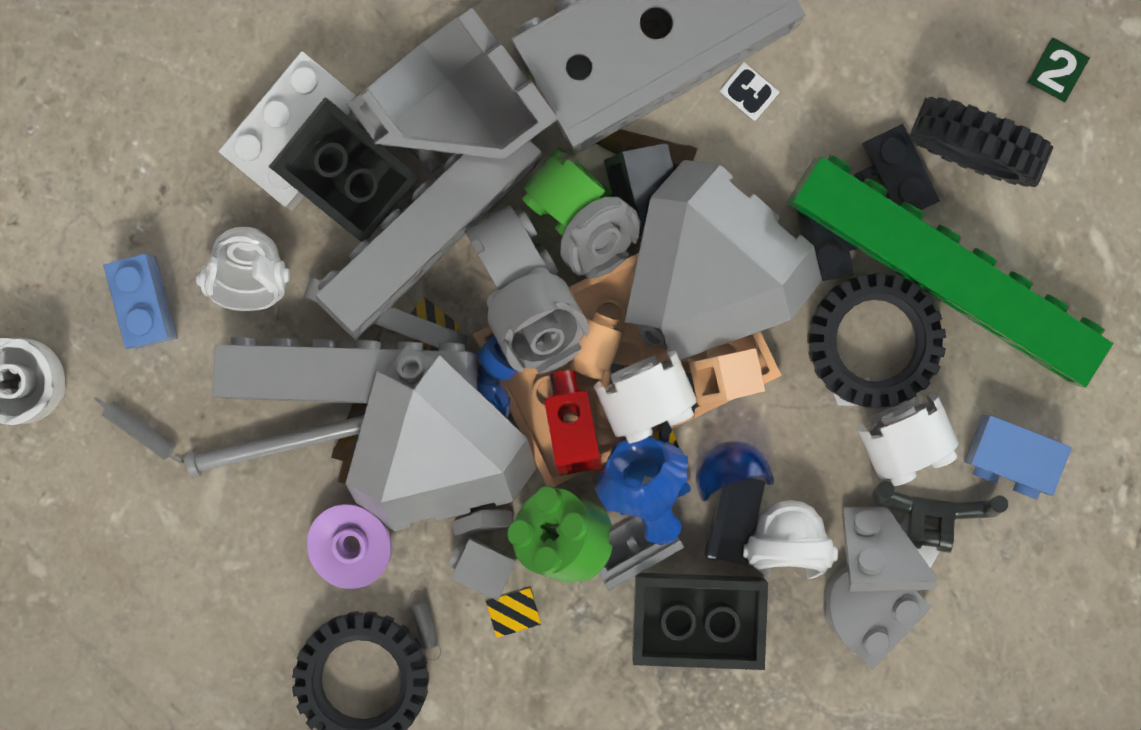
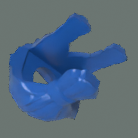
(622, 491)

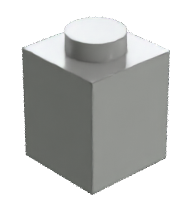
(481, 567)

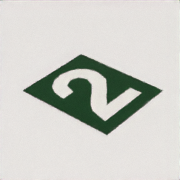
(1058, 70)

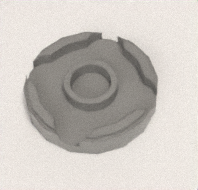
(599, 237)

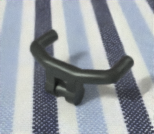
(943, 510)

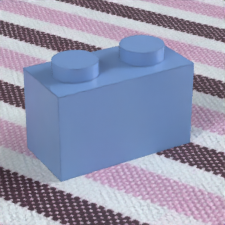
(140, 301)
(1017, 455)

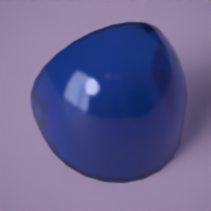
(728, 464)

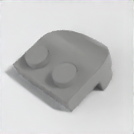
(871, 620)

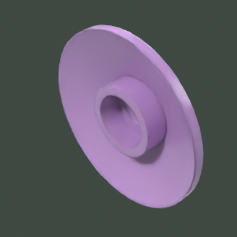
(336, 559)

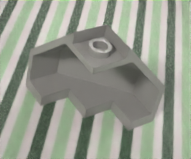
(454, 96)
(715, 265)
(433, 446)

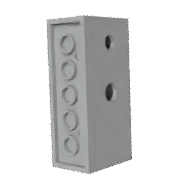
(607, 74)

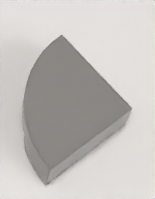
(482, 522)

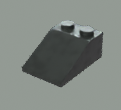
(343, 170)

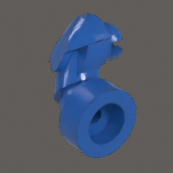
(492, 369)

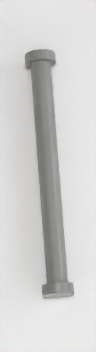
(199, 462)

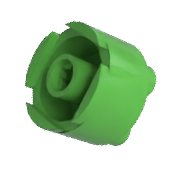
(563, 189)
(561, 536)

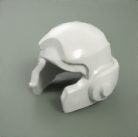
(244, 271)
(790, 536)

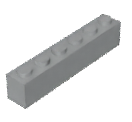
(420, 236)
(318, 371)

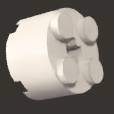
(40, 384)
(647, 396)
(909, 439)

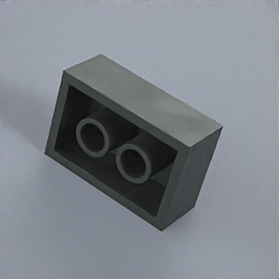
(700, 621)

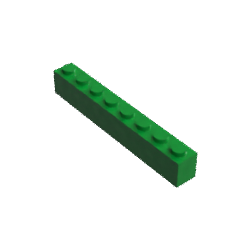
(949, 271)

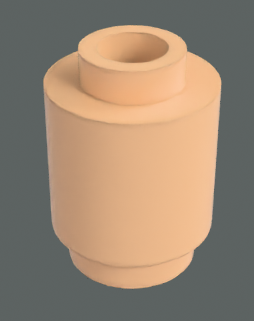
(598, 347)

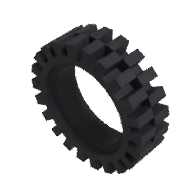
(981, 141)
(927, 348)
(360, 627)

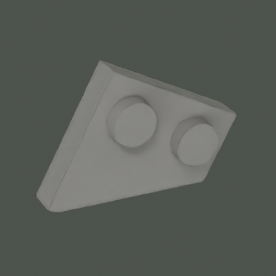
(881, 553)

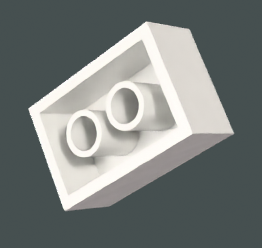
(278, 119)

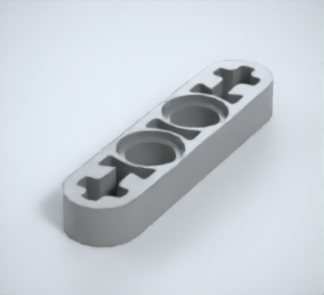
(405, 323)

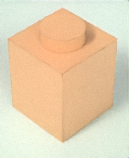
(727, 377)

